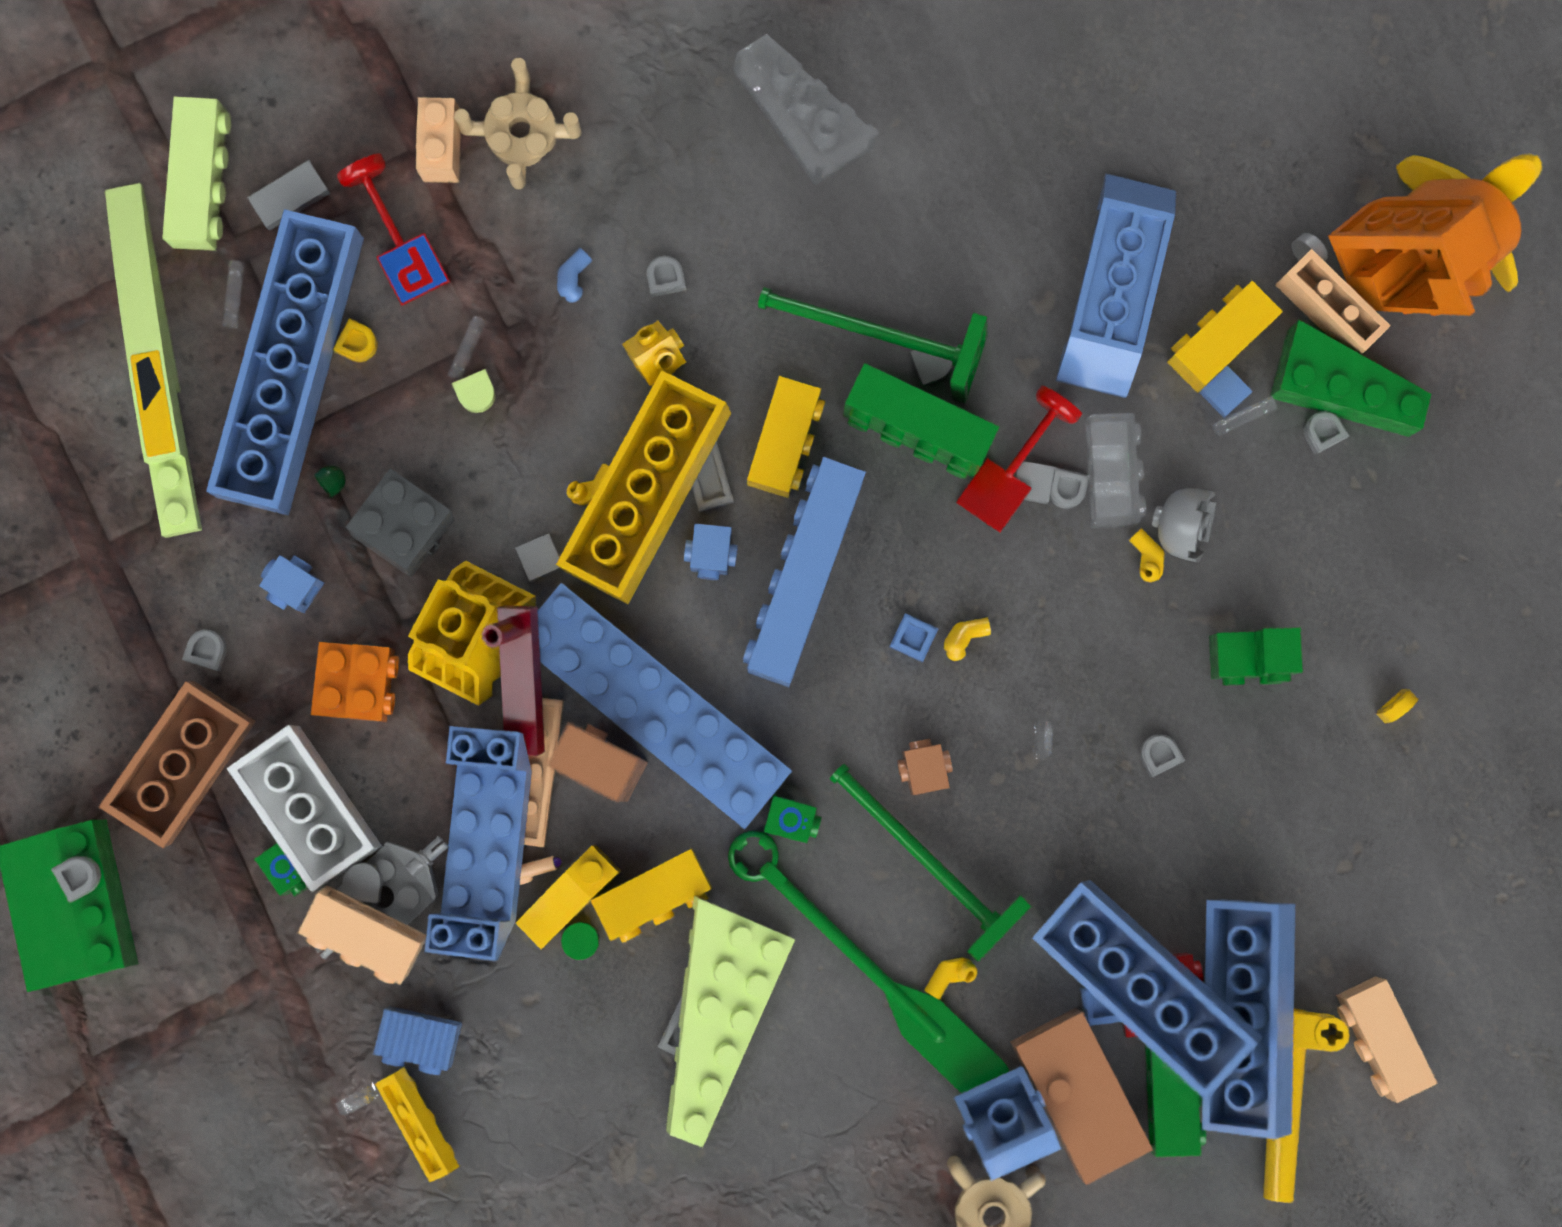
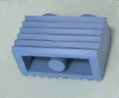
(417, 1039)

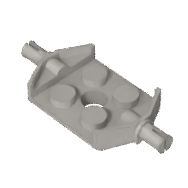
(410, 878)

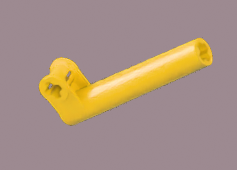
(1282, 1152)

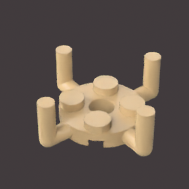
(516, 108)
(1001, 1192)

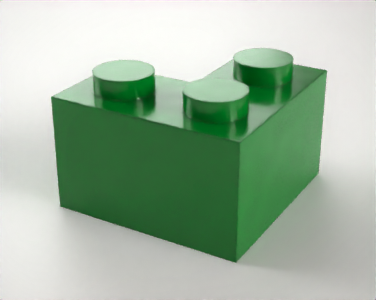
(1261, 654)

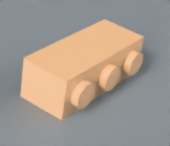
(1332, 303)
(362, 935)
(1385, 1040)

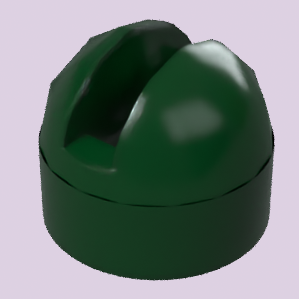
(331, 479)

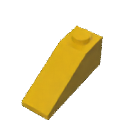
(568, 896)

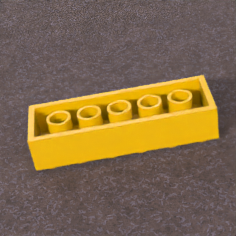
(644, 487)

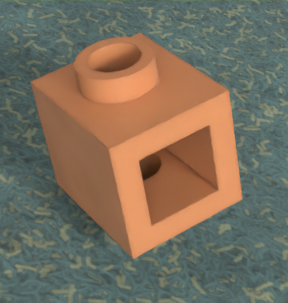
(925, 767)

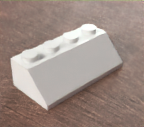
(304, 807)

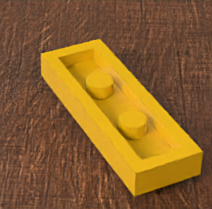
(417, 1124)

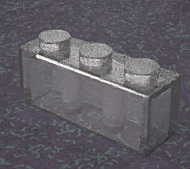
(1114, 470)

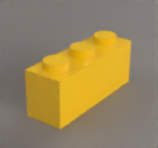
(1223, 335)
(785, 437)
(652, 896)

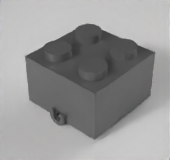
(400, 523)

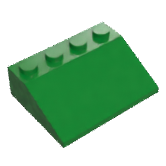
(59, 937)

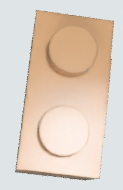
(437, 140)

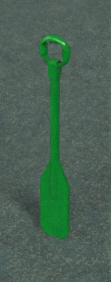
(920, 1017)

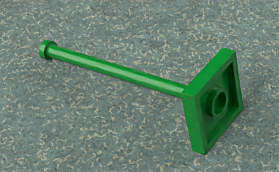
(963, 357)
(993, 923)

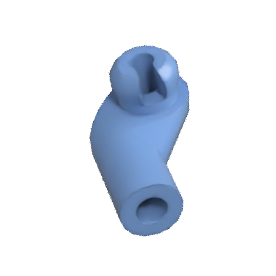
(568, 276)

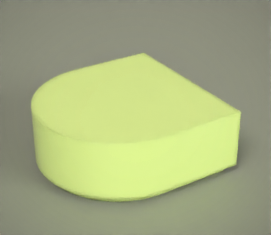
(475, 392)

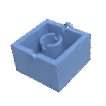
(1007, 1123)

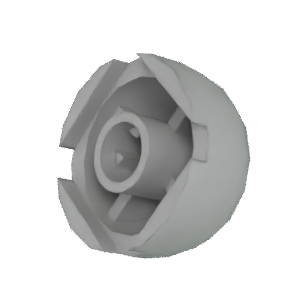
(1185, 522)

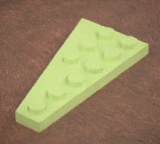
(723, 998)

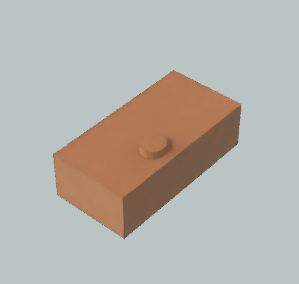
(597, 763)
(177, 764)
(1081, 1096)

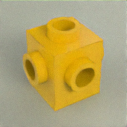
(654, 351)

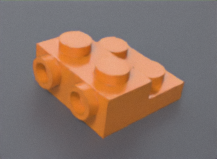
(354, 682)

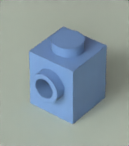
(710, 551)
(290, 583)

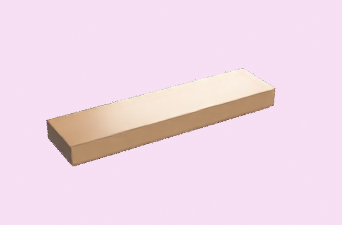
(543, 776)

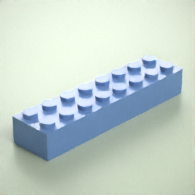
(285, 362)
(656, 707)

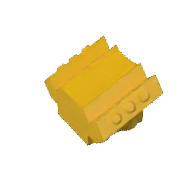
(450, 628)

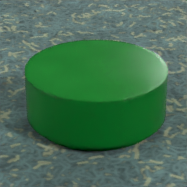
(580, 940)

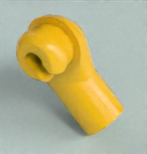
(583, 492)
(1151, 556)
(961, 635)
(950, 972)

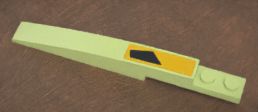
(151, 361)

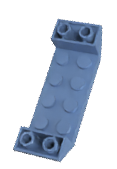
(1118, 286)
(482, 844)

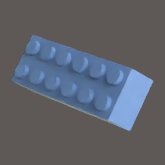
(805, 573)
(1253, 973)
(1147, 988)

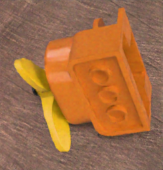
(1438, 240)

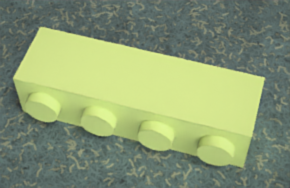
(196, 173)

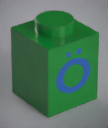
(792, 820)
(280, 872)

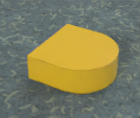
(356, 342)
(1397, 706)

